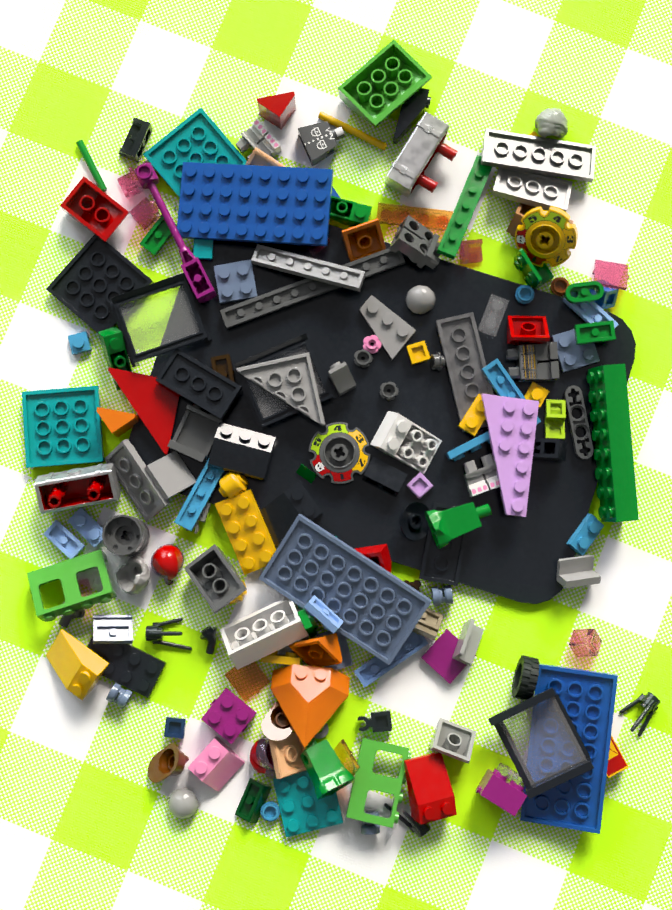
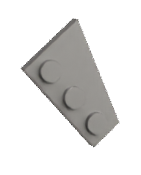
(387, 326)

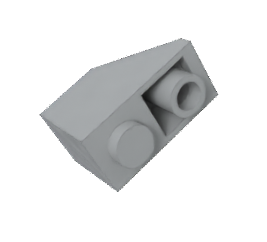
(341, 378)

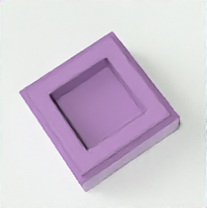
(419, 485)

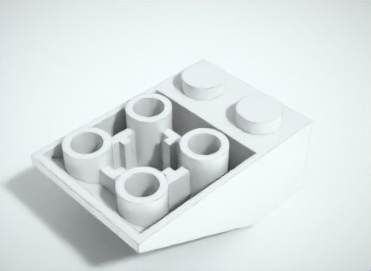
(406, 441)

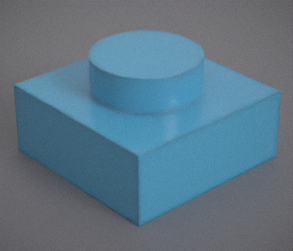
(79, 343)

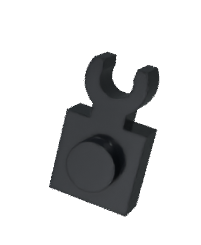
(379, 721)

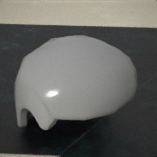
(420, 299)
(183, 803)

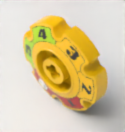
(547, 223)

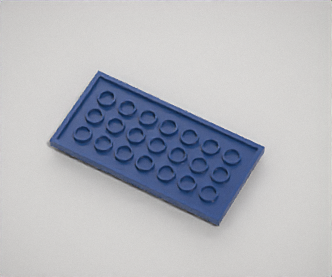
(255, 203)
(590, 705)

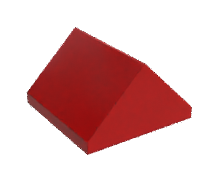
(277, 108)
(527, 330)

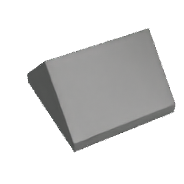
(453, 740)

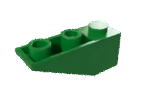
(349, 212)
(114, 350)

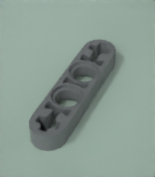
(581, 422)

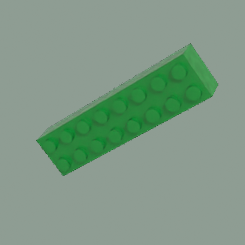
(612, 443)

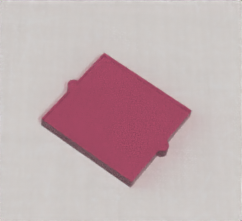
(611, 274)

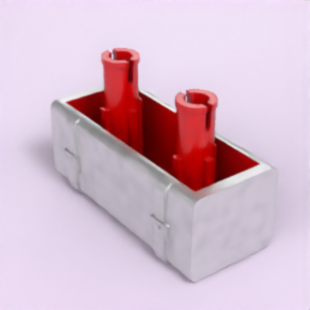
(417, 154)
(77, 488)

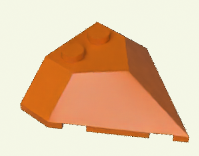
(309, 696)

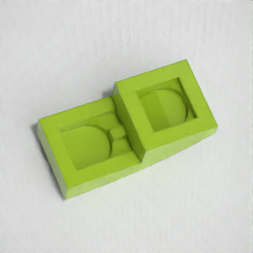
(555, 419)

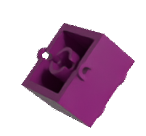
(228, 715)
(501, 791)

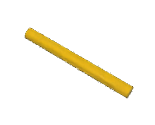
(353, 131)

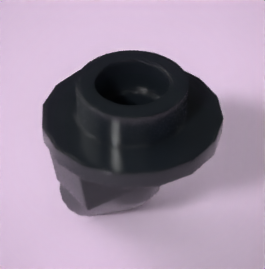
(209, 635)

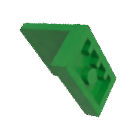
(534, 275)

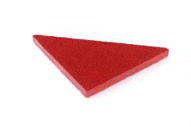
(151, 402)

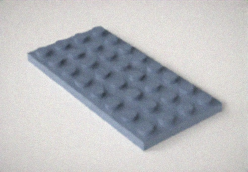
(371, 601)

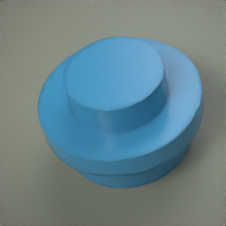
(524, 294)
(270, 811)

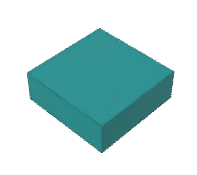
(203, 249)

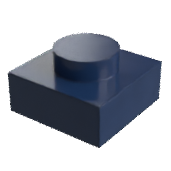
(175, 727)

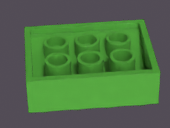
(383, 84)

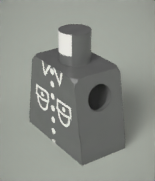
(319, 141)

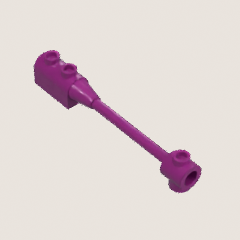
(190, 264)

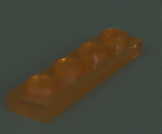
(430, 218)

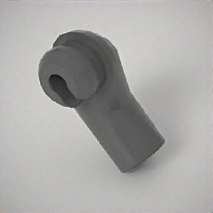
(65, 620)

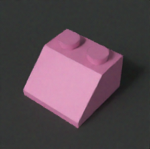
(216, 764)

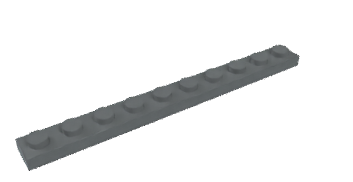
(304, 290)

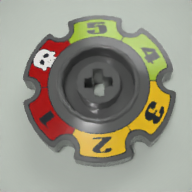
(335, 438)

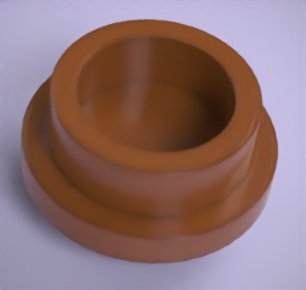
(559, 286)

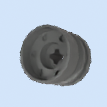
(116, 531)

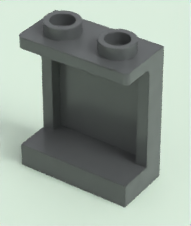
(195, 434)

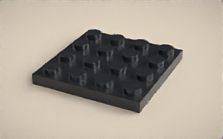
(93, 279)

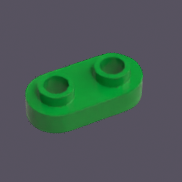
(583, 292)

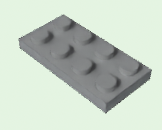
(532, 189)
(136, 480)

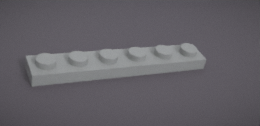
(308, 267)

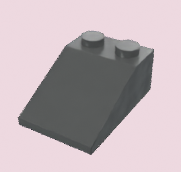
(215, 578)

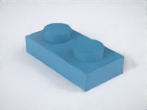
(585, 534)

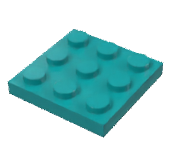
(301, 808)

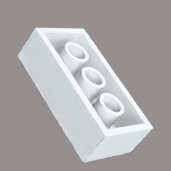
(263, 632)

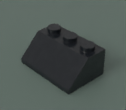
(241, 451)

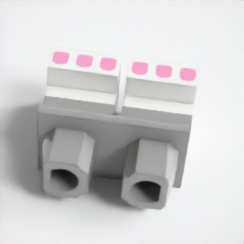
(258, 137)
(476, 478)

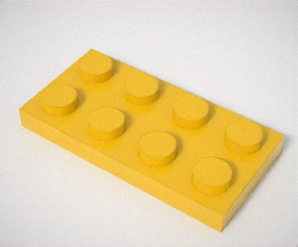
(246, 531)

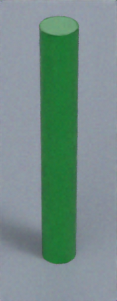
(95, 173)

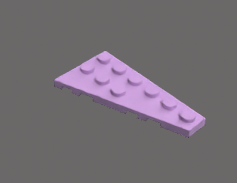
(512, 441)

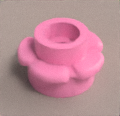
(372, 339)

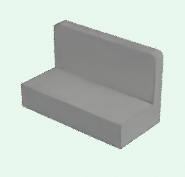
(577, 572)
(468, 643)

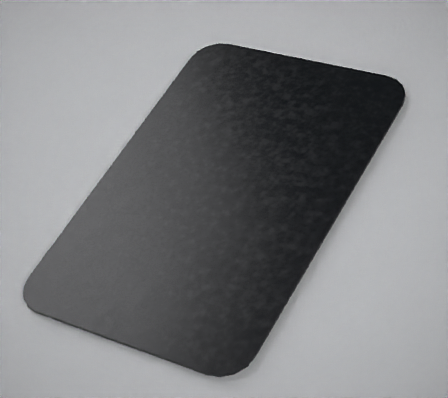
(505, 554)

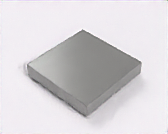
(170, 475)

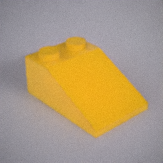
(75, 664)

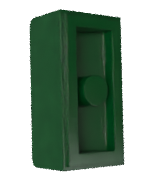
(252, 800)

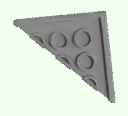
(290, 381)

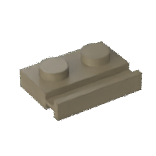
(429, 624)

